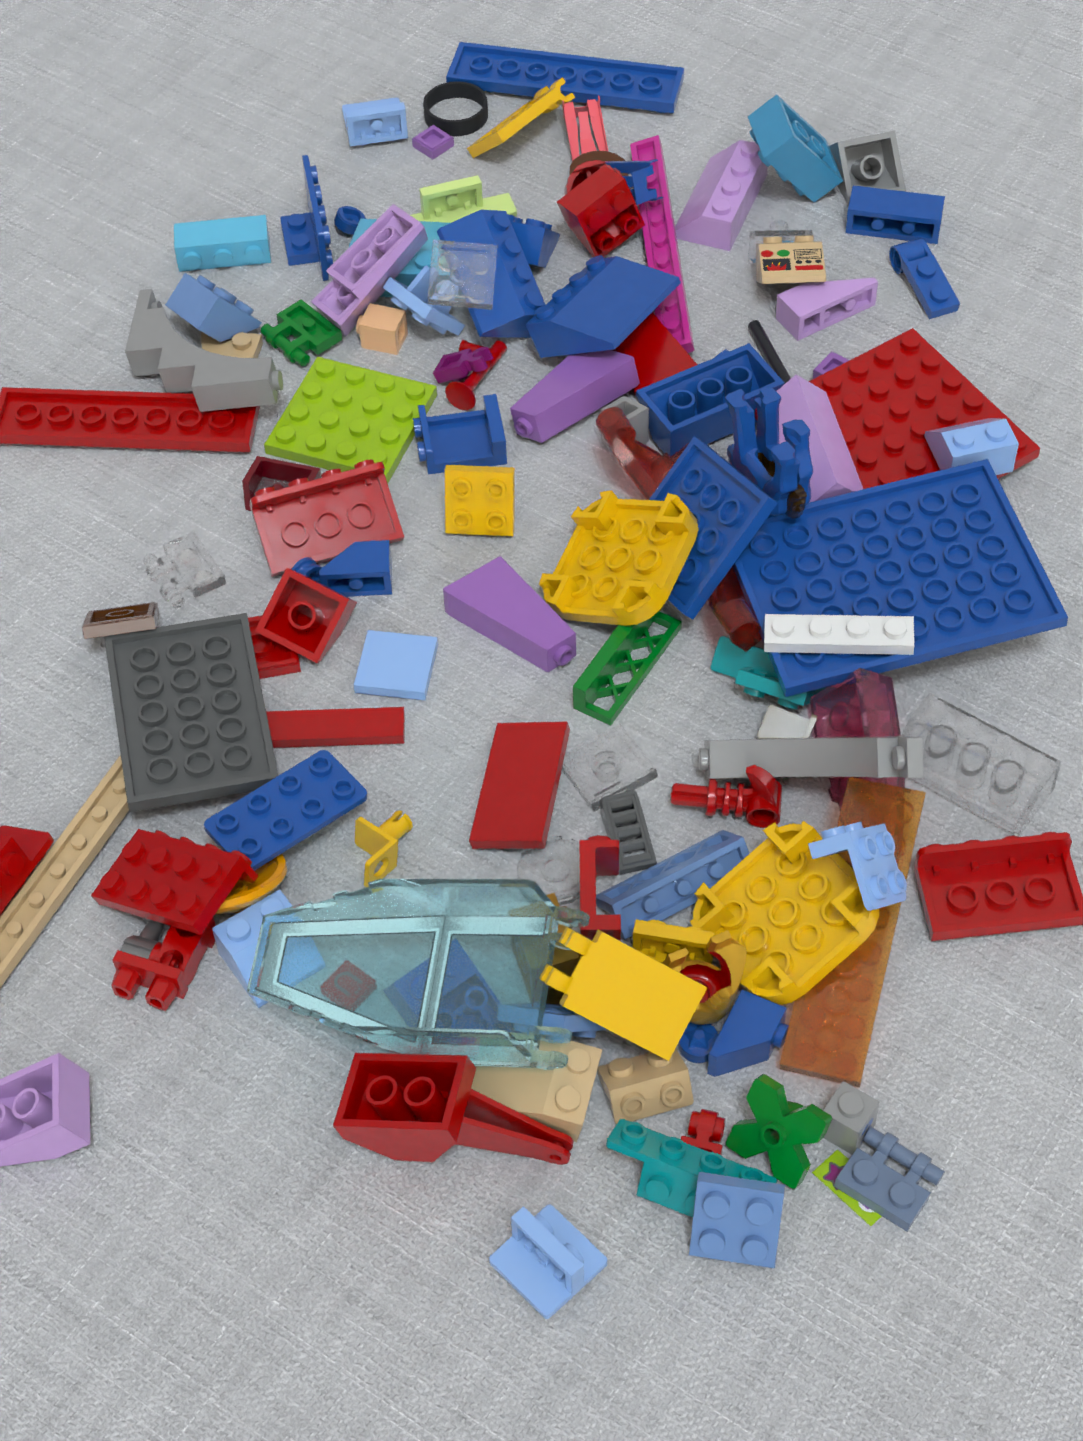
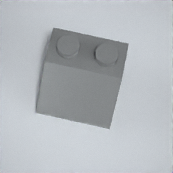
(869, 163)

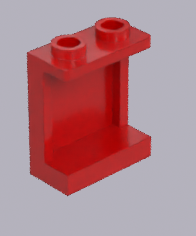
(597, 858)

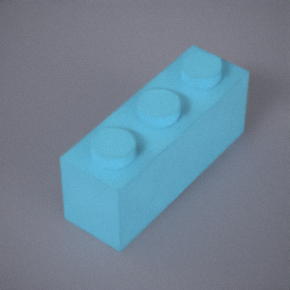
(222, 243)

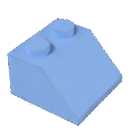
(975, 442)
(239, 936)

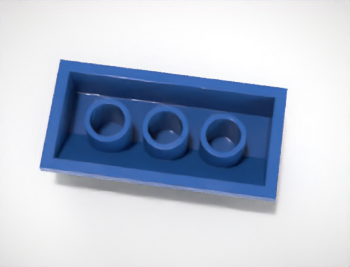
(515, 288)
(695, 399)

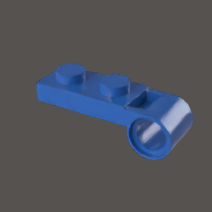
(925, 277)

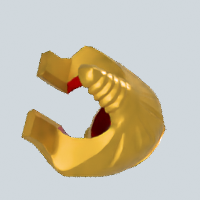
(720, 983)

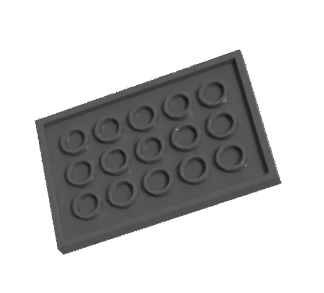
(189, 712)

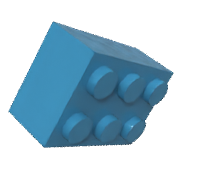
(794, 149)

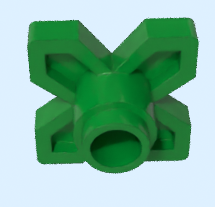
(779, 1129)

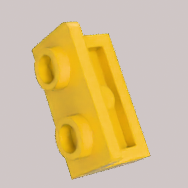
(661, 939)

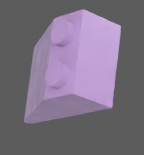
(44, 1111)

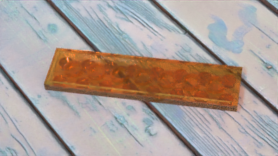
(837, 1016)

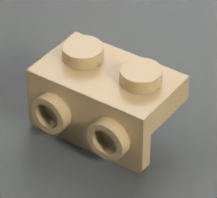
(645, 1085)

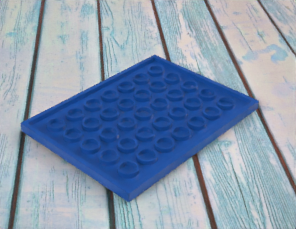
(910, 547)

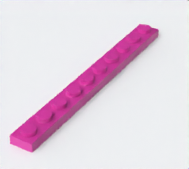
(662, 242)

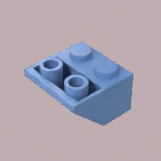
(211, 309)

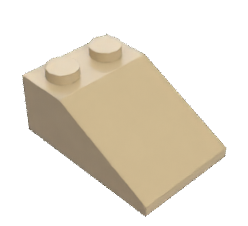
(548, 1096)

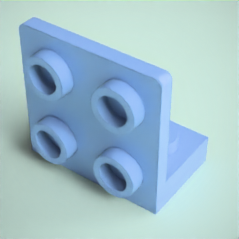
(375, 121)

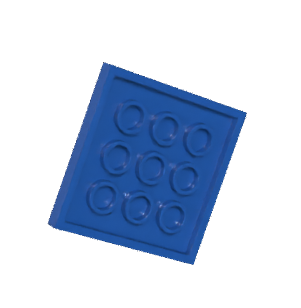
(727, 515)

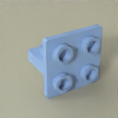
(546, 1259)

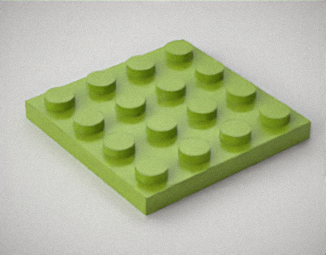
(349, 417)

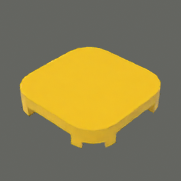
(621, 560)
(787, 912)

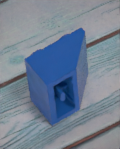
(535, 239)

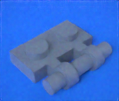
(881, 1187)

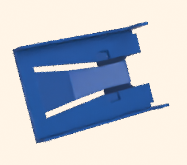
(638, 180)

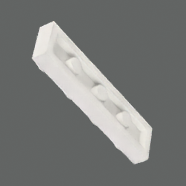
(839, 634)

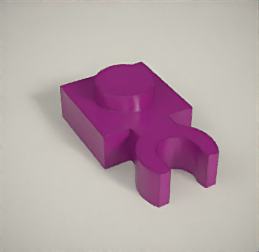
(457, 365)

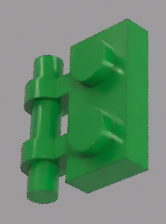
(309, 329)

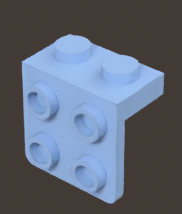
(872, 860)

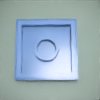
(396, 665)

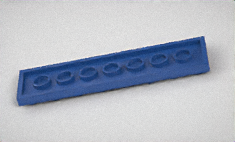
(527, 71)

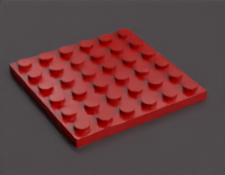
(896, 395)

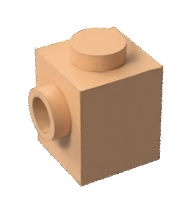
(382, 328)

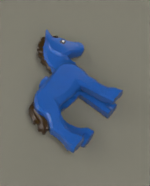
(776, 468)

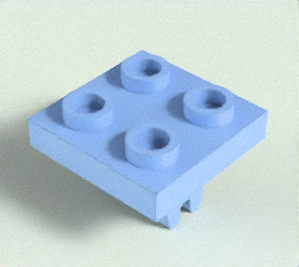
(416, 300)

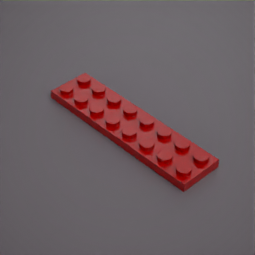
(121, 420)

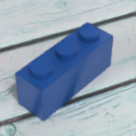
(894, 214)

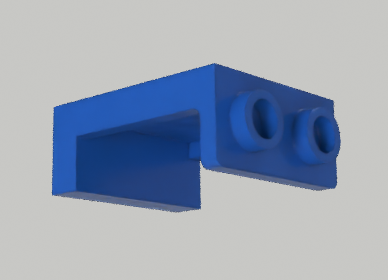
(461, 438)

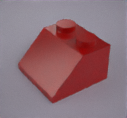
(305, 615)

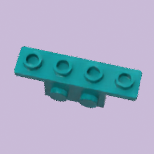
(754, 672)
(672, 1165)

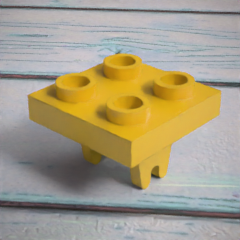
(480, 500)

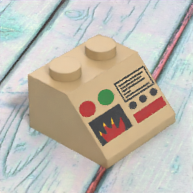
(790, 261)

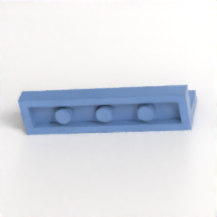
(672, 882)

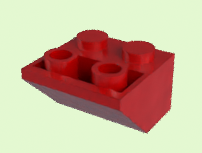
(601, 211)

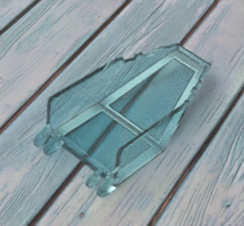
(422, 967)

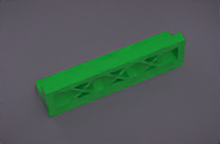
(611, 660)

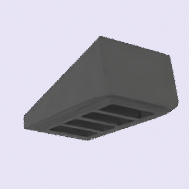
(623, 809)

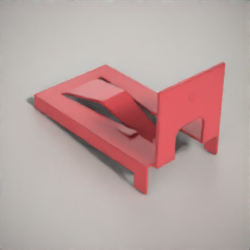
(586, 141)

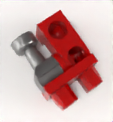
(161, 967)

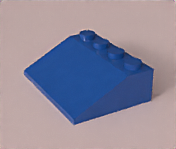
(599, 307)

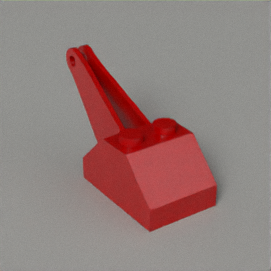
(425, 1105)

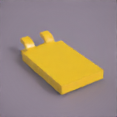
(543, 102)
(626, 992)

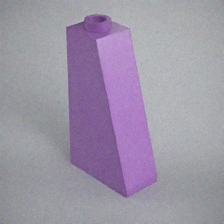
(573, 392)
(512, 614)

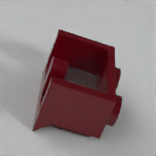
(274, 473)

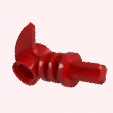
(759, 801)

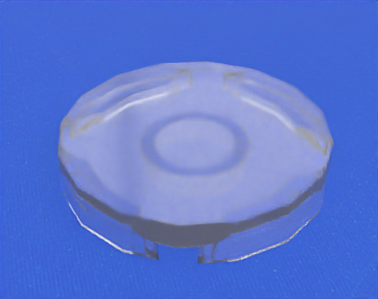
(554, 868)

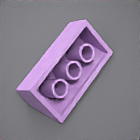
(723, 197)

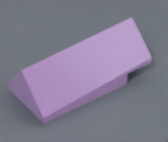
(367, 266)
(830, 457)

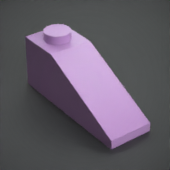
(822, 304)

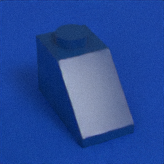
(360, 570)
(748, 1034)

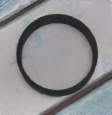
(456, 90)

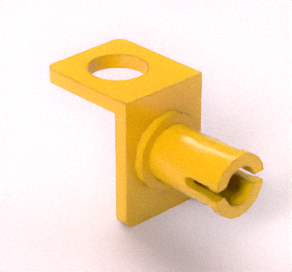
(381, 843)

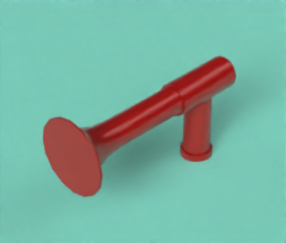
(462, 394)

